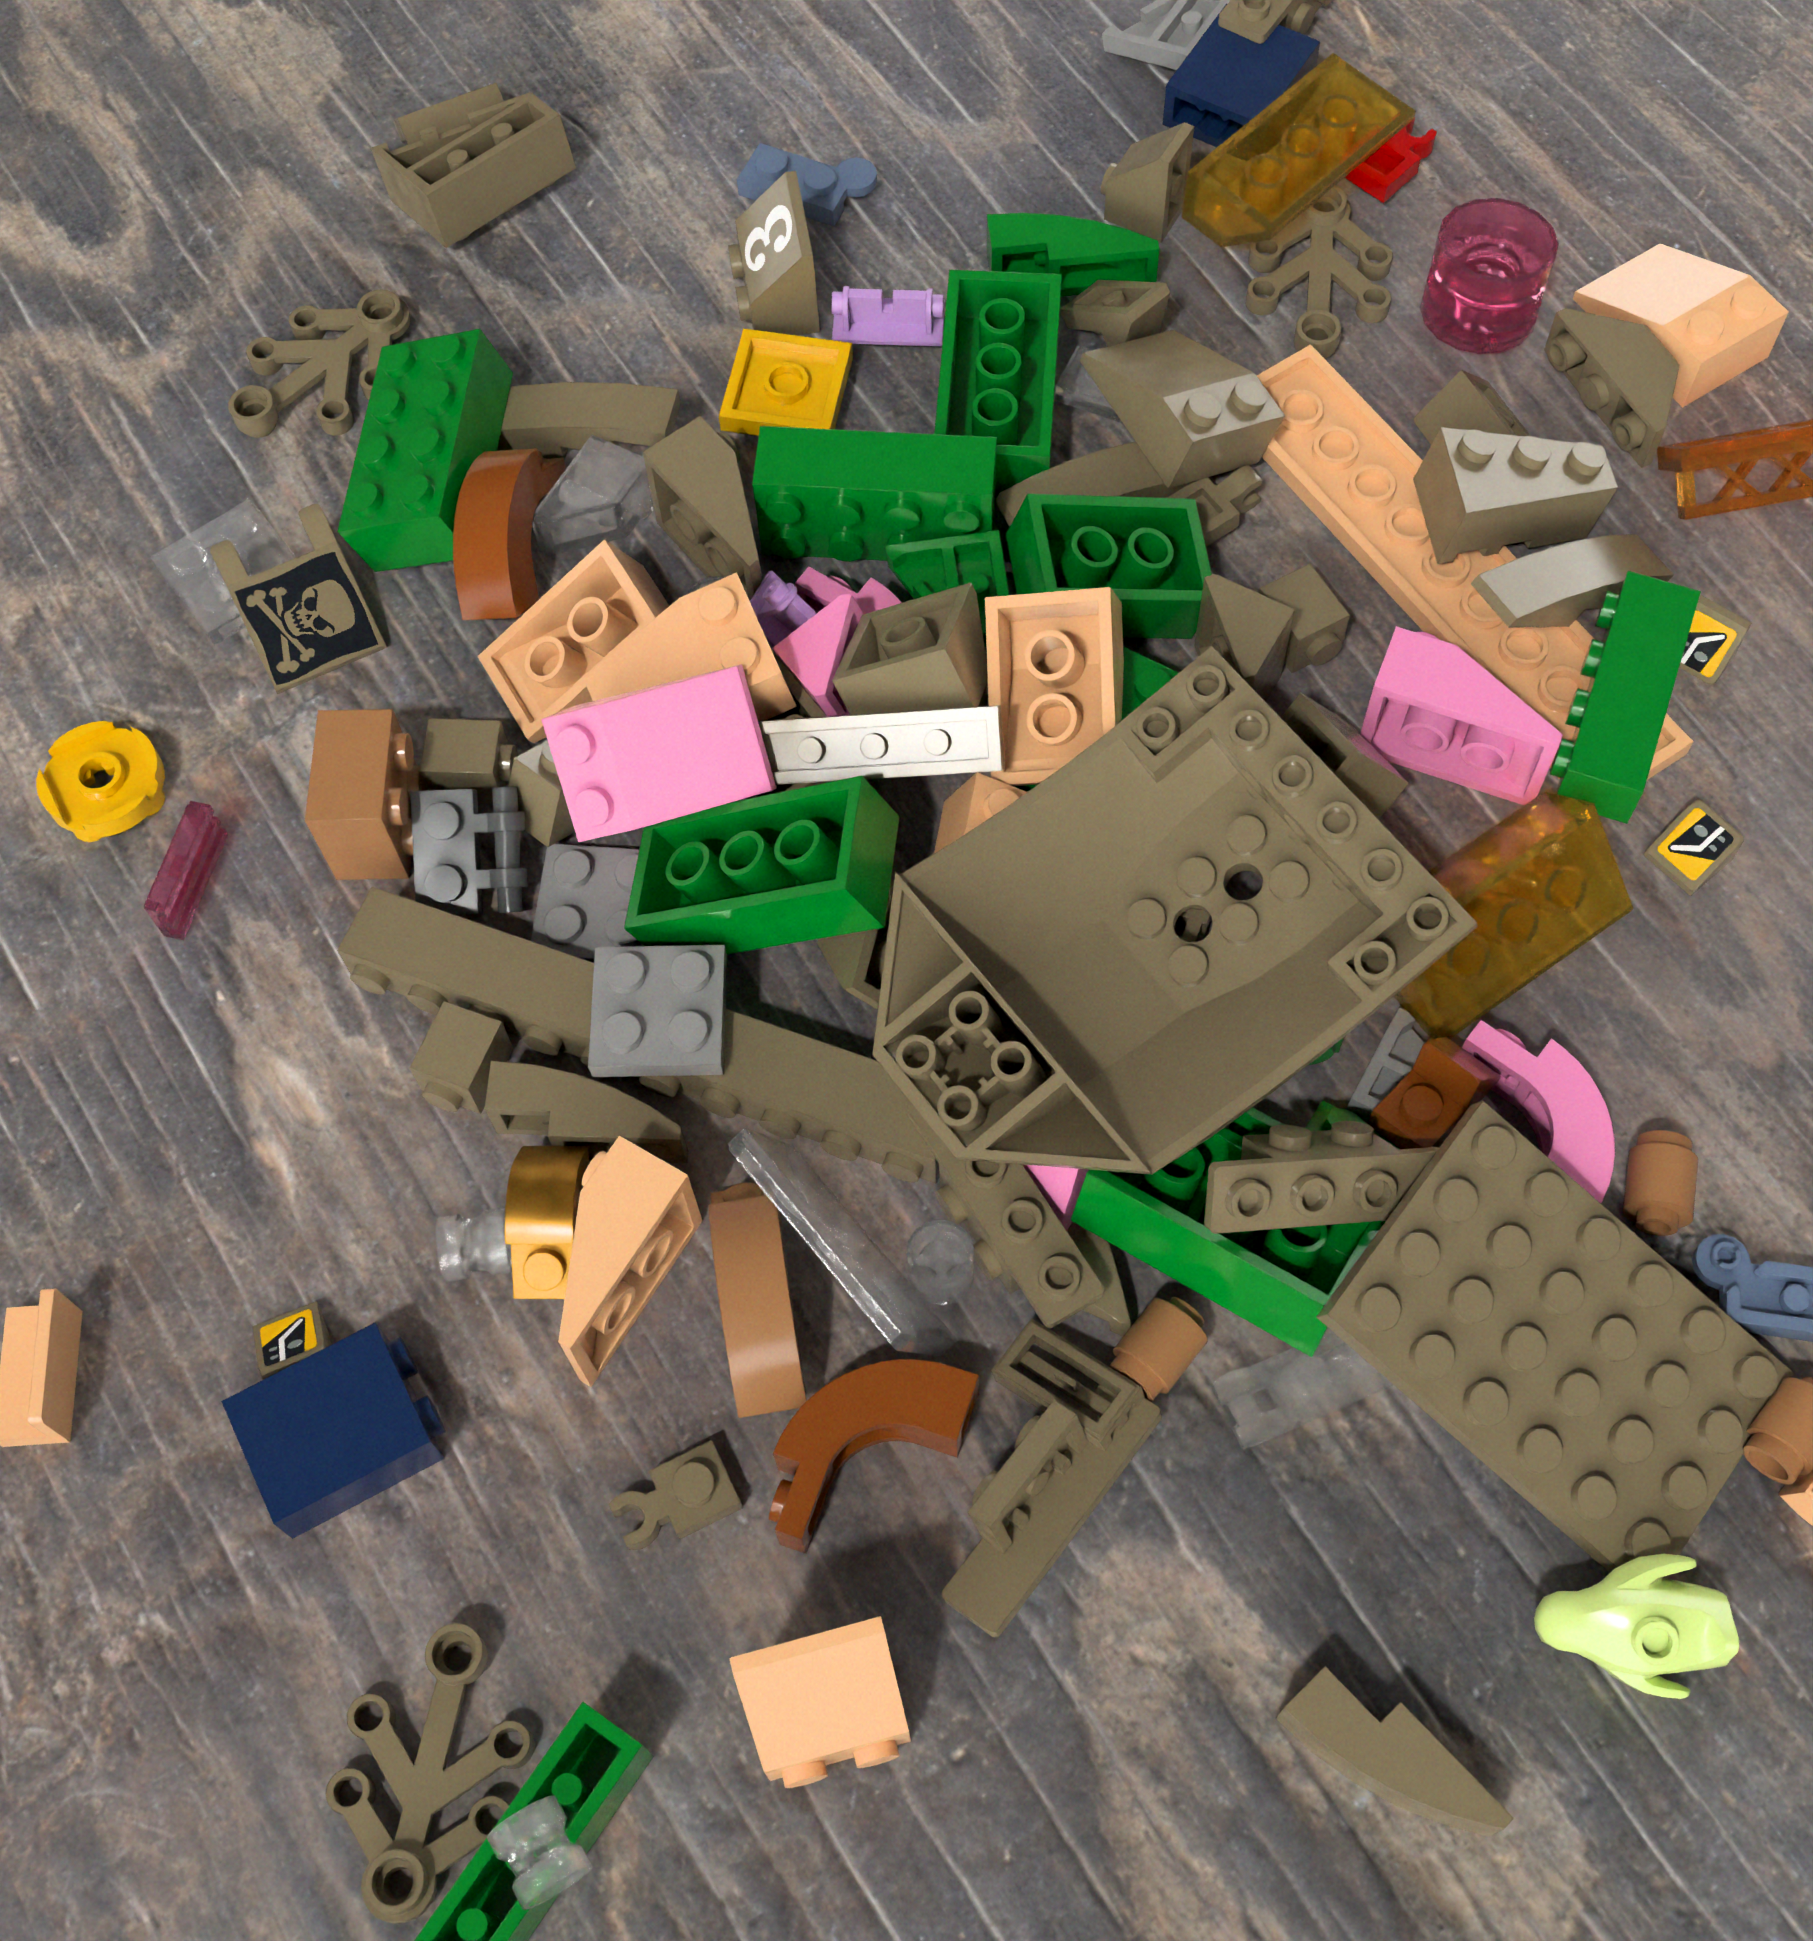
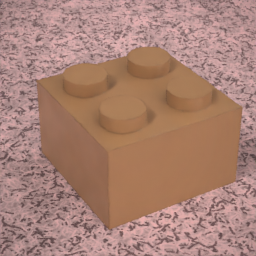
(362, 793)

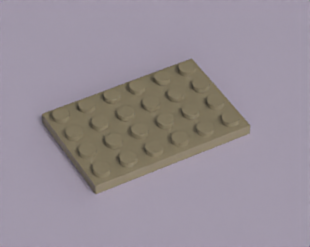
(1555, 1344)

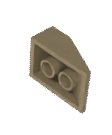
(1185, 405)
(703, 501)

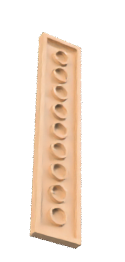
(1363, 490)

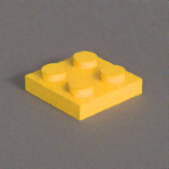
(785, 382)

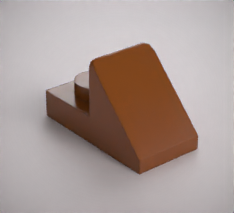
(1432, 1096)

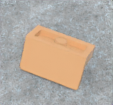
(39, 1371)

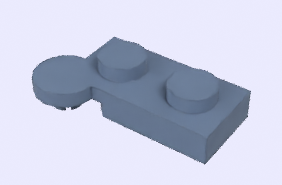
(820, 184)
(1760, 1298)

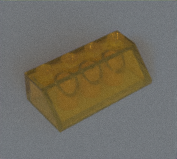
(1291, 154)
(1537, 894)

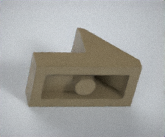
(1118, 309)

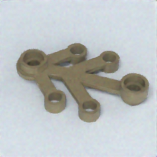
(1321, 263)
(374, 323)
(423, 1786)

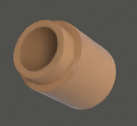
(1661, 1182)
(1160, 1346)
(1784, 1433)

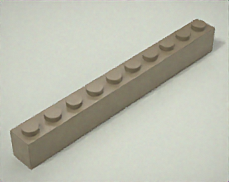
(546, 999)

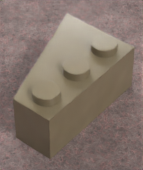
(478, 169)
(1508, 490)

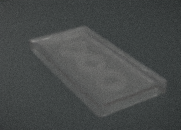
(842, 1244)

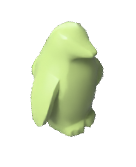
(1643, 1624)

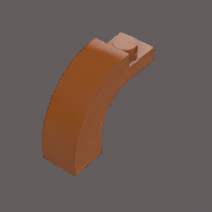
(495, 531)
(862, 1408)

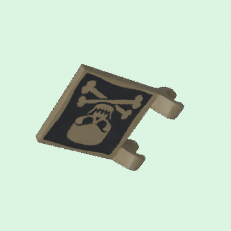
(303, 612)

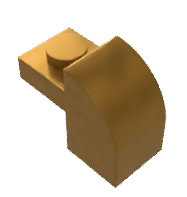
(542, 1217)

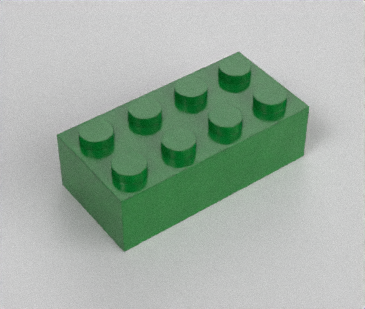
(1001, 366)
(424, 426)
(869, 490)
(767, 870)
(1261, 1275)

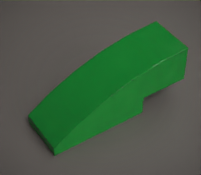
(1071, 247)

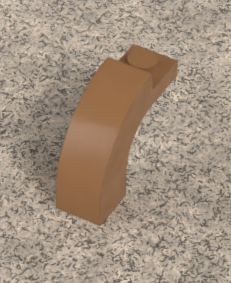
(755, 1301)

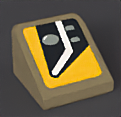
(1712, 640)
(1695, 847)
(290, 1338)

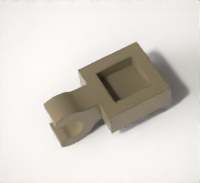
(1222, 504)

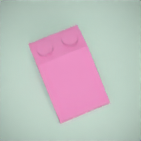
(1456, 720)
(659, 753)

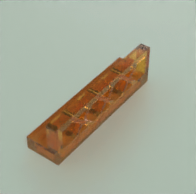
(1742, 448)

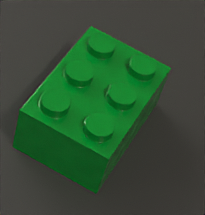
(1136, 545)

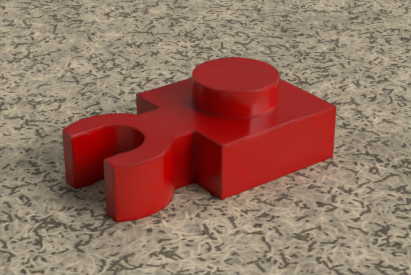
(1393, 163)

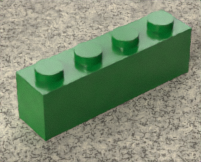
(1626, 695)
(590, 1774)

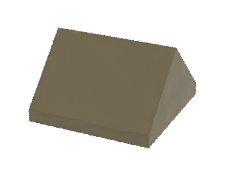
(1245, 631)

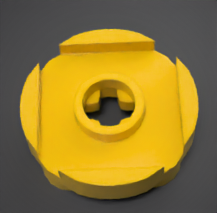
(117, 806)

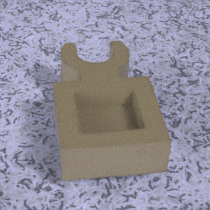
(688, 1493)

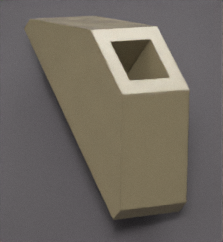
(1618, 374)

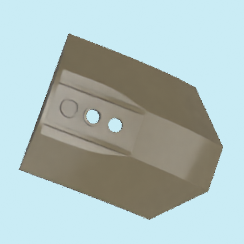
(1040, 961)

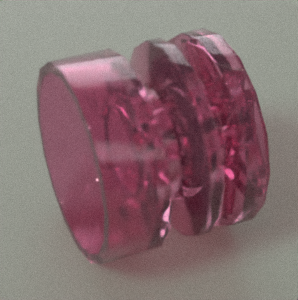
(1488, 275)

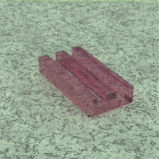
(185, 870)

